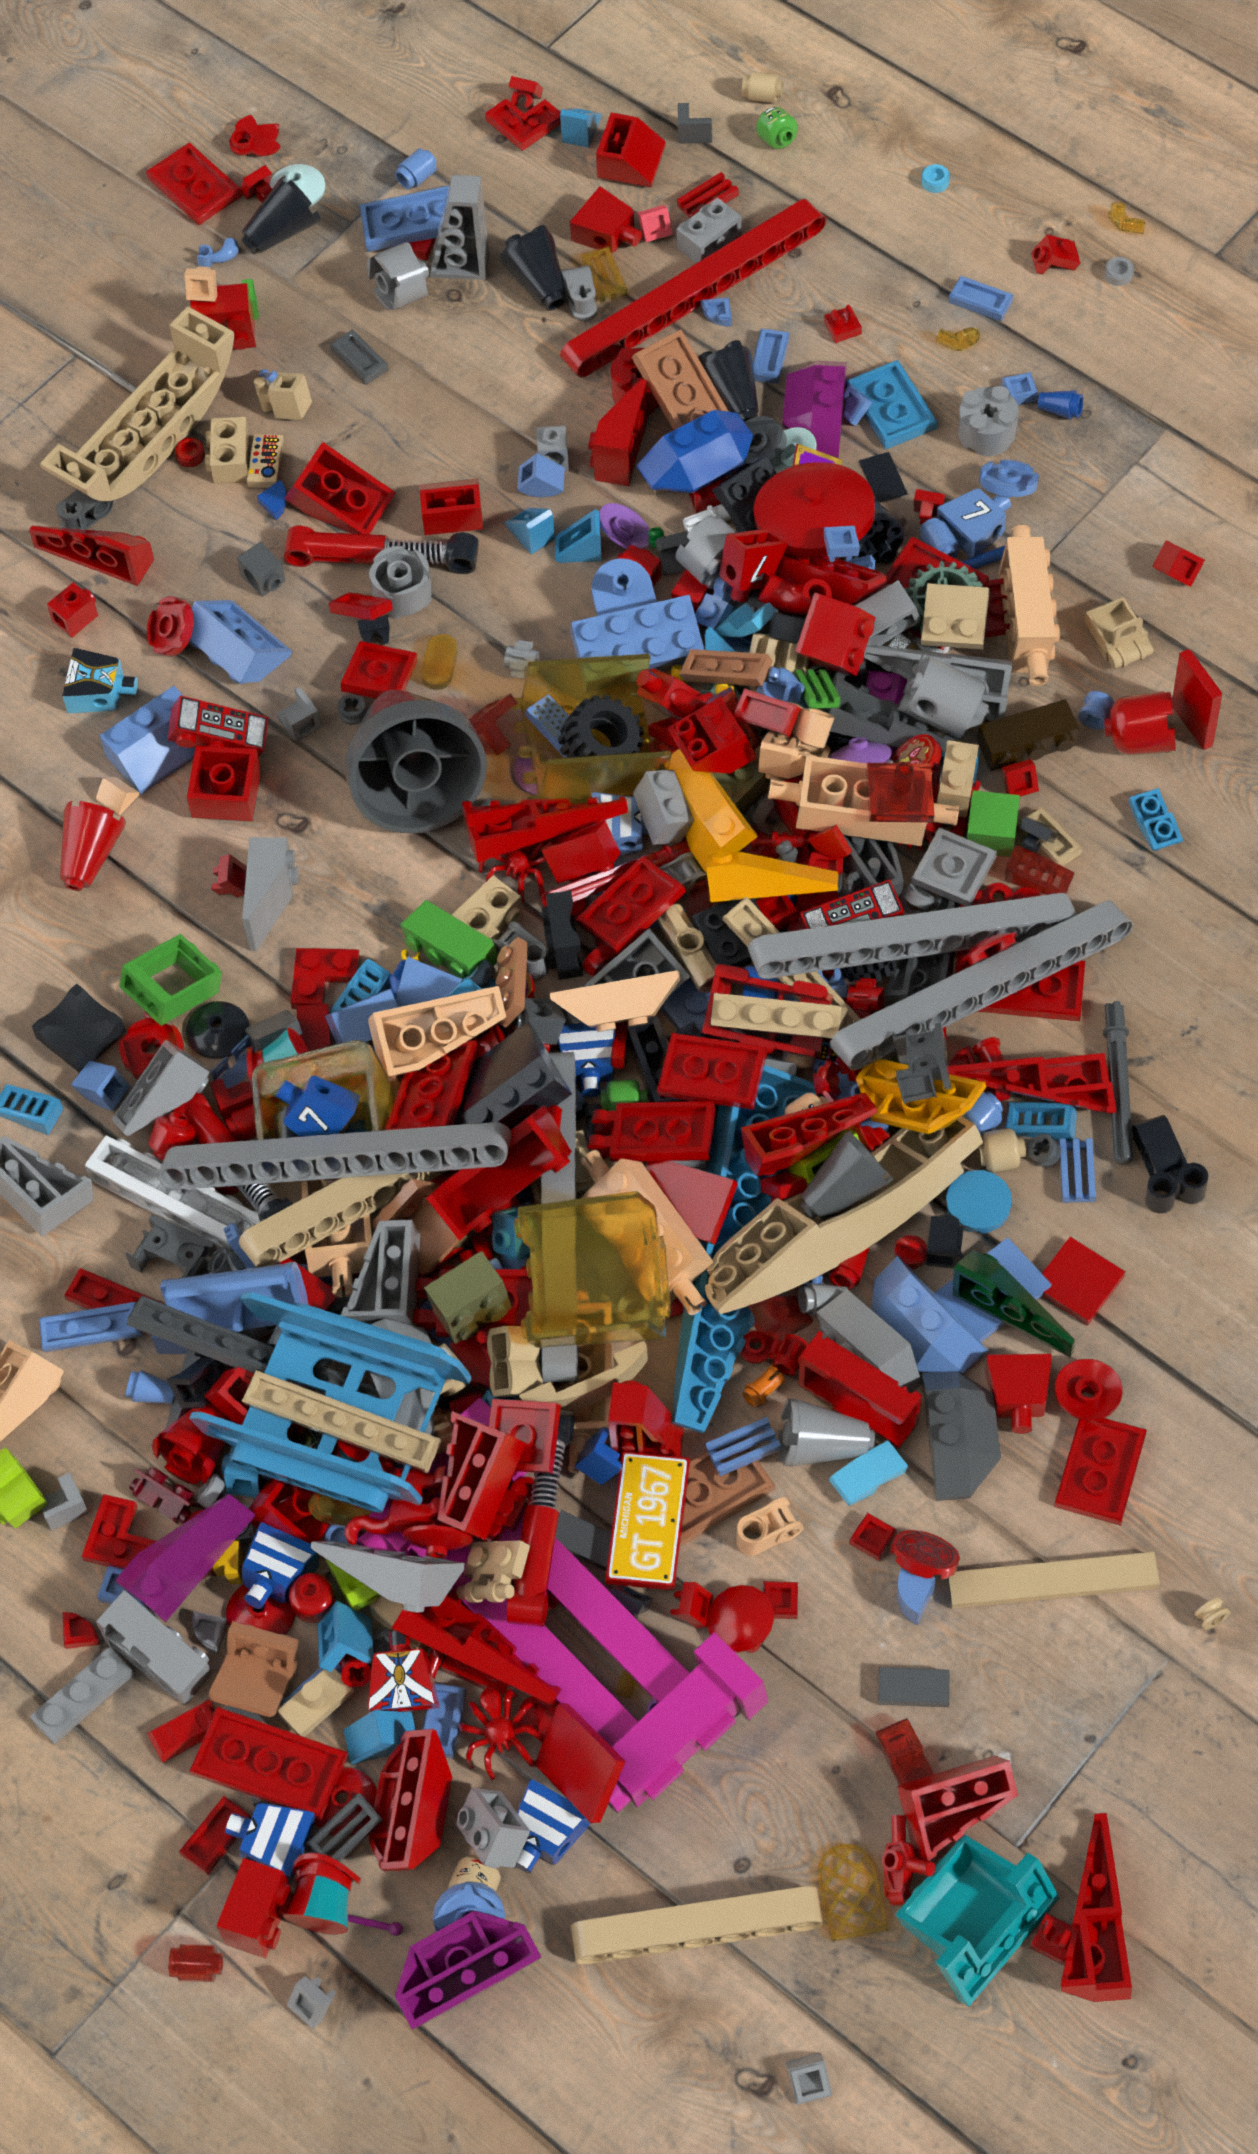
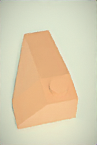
(425, 1031)
(24, 1385)

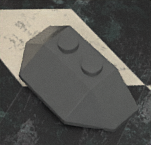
(959, 1433)

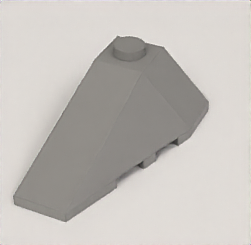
(416, 1403)
(397, 1577)

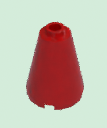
(86, 842)
(187, 1450)

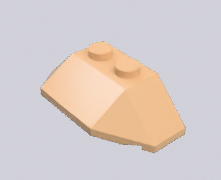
(786, 756)
(618, 1001)

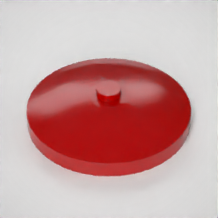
(811, 497)

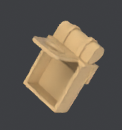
(1118, 633)

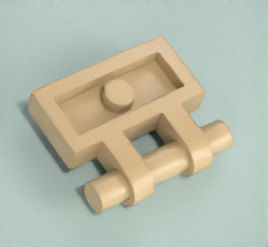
(493, 1561)

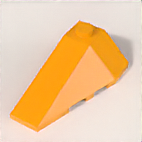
(715, 816)
(744, 874)

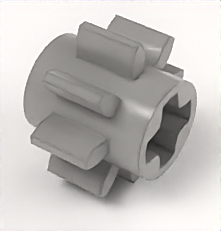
(517, 658)

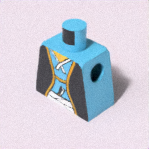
(95, 682)

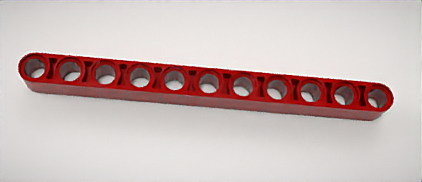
(699, 282)

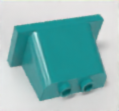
(977, 1913)

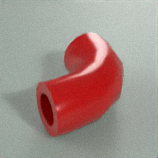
(790, 596)

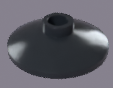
(221, 1040)

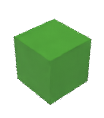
(994, 821)

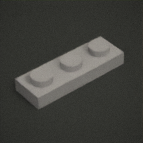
(81, 1695)

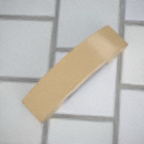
(597, 1388)

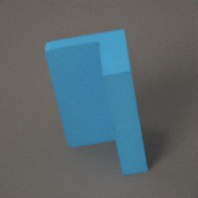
(344, 1632)

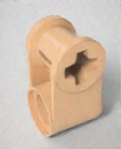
(812, 726)
(773, 1523)

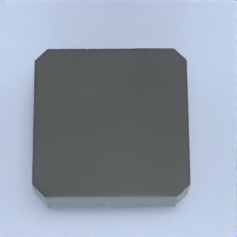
(271, 1028)

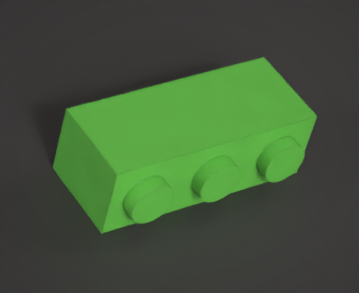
(447, 940)

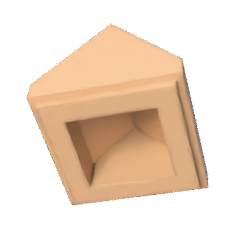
(116, 794)

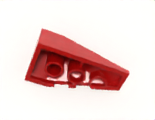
(107, 552)
(789, 1138)
(287, 1510)

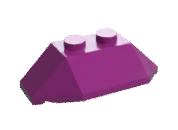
(816, 402)
(461, 1964)

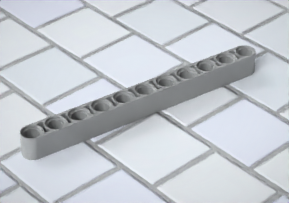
(904, 935)
(982, 983)
(336, 1156)
(561, 1362)

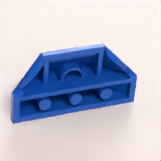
(697, 453)

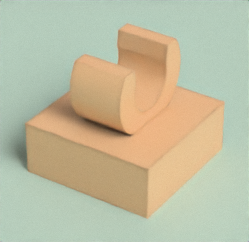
(200, 284)

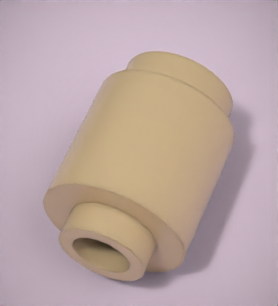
(762, 87)

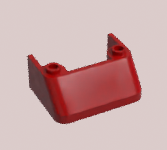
(475, 1193)

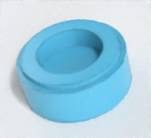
(935, 178)

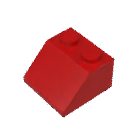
(835, 634)

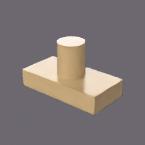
(315, 1702)

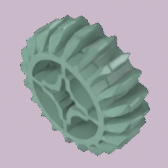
(940, 575)

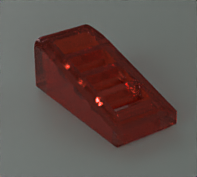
(1041, 864)

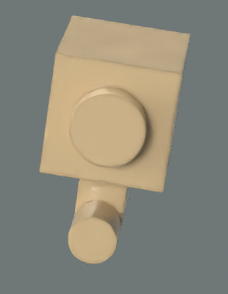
(286, 395)

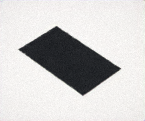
(883, 477)

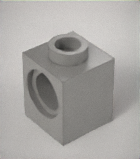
(553, 444)

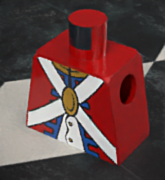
(402, 1678)

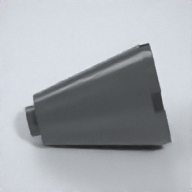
(843, 1179)

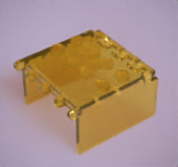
(569, 684)

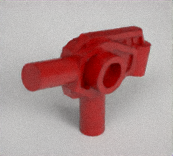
(900, 1863)

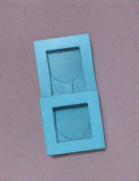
(745, 621)
(868, 1472)

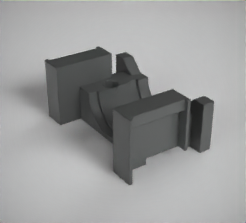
(925, 1062)
(175, 1245)

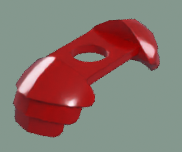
(826, 1085)

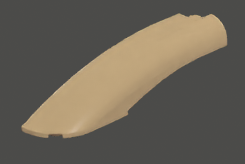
(790, 1248)

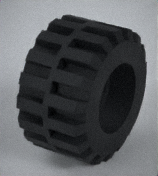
(607, 717)

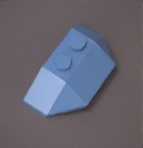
(920, 1317)

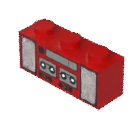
(214, 725)
(867, 904)

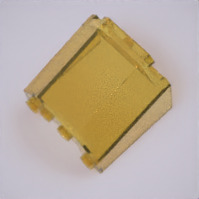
(594, 1271)

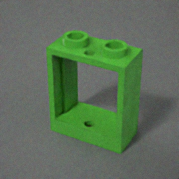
(151, 997)

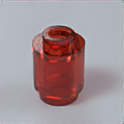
(195, 1963)

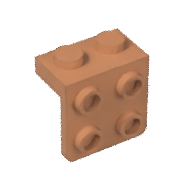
(436, 1236)
(255, 1669)

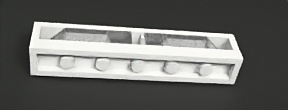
(135, 1178)

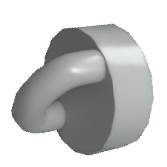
(916, 896)
(211, 1490)

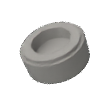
(1119, 271)

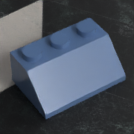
(236, 641)
(141, 746)

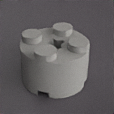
(398, 276)
(988, 420)
(705, 549)
(403, 579)

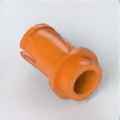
(762, 1387)

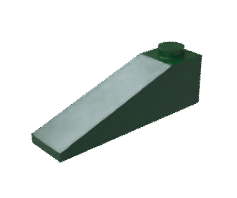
(995, 1291)

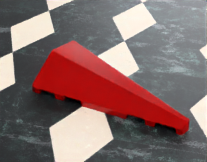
(506, 828)
(1065, 1080)
(474, 1642)
(1097, 1952)

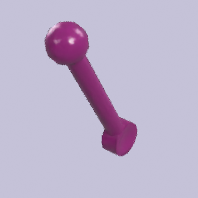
(394, 1928)

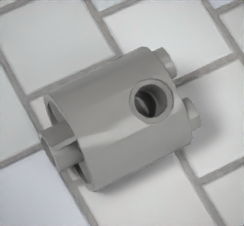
(944, 697)

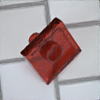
(485, 723)
(900, 792)

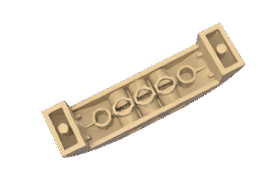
(153, 416)

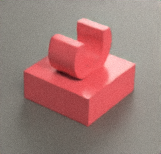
(655, 223)

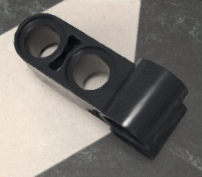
(1167, 1166)

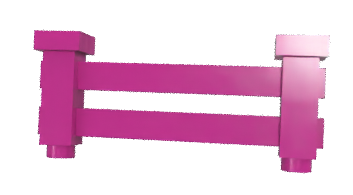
(691, 1706)

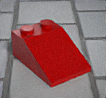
(619, 437)
(339, 492)

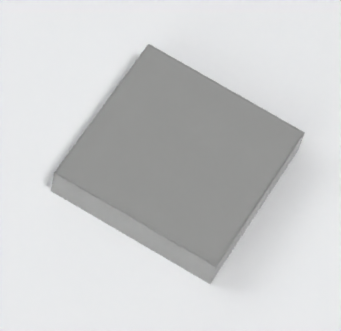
(954, 867)

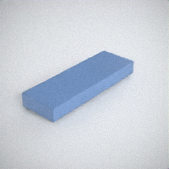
(87, 1327)

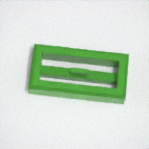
(822, 687)

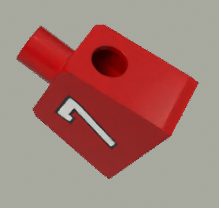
(750, 560)

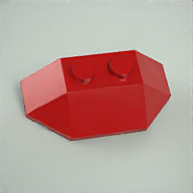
(846, 580)
(411, 1801)

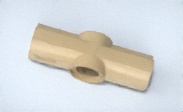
(682, 934)

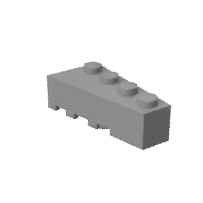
(462, 238)

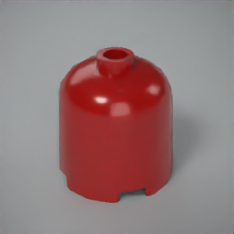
(1141, 725)

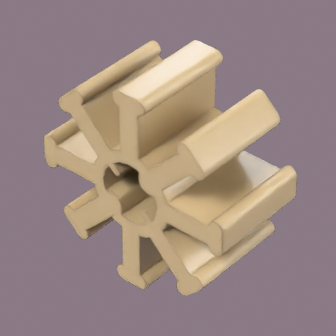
(780, 652)

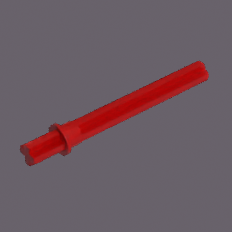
(602, 881)

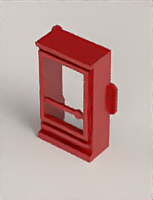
(808, 992)
(858, 1389)

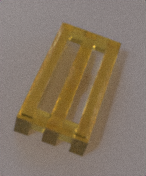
(610, 291)

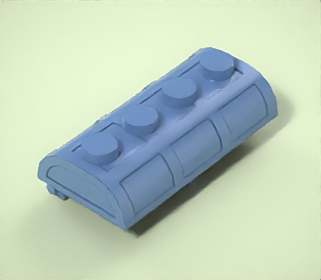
(218, 1295)

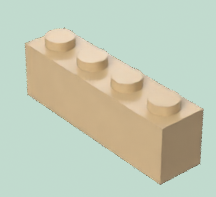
(778, 1016)

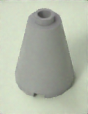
(820, 1435)

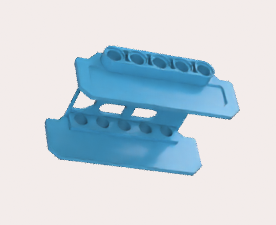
(305, 1339)

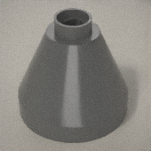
(414, 763)

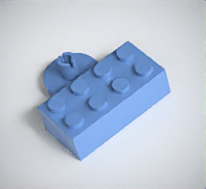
(633, 621)

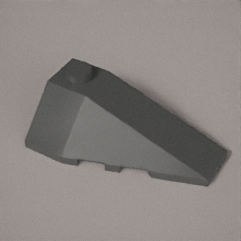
(639, 959)

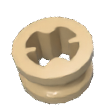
(1212, 1613)

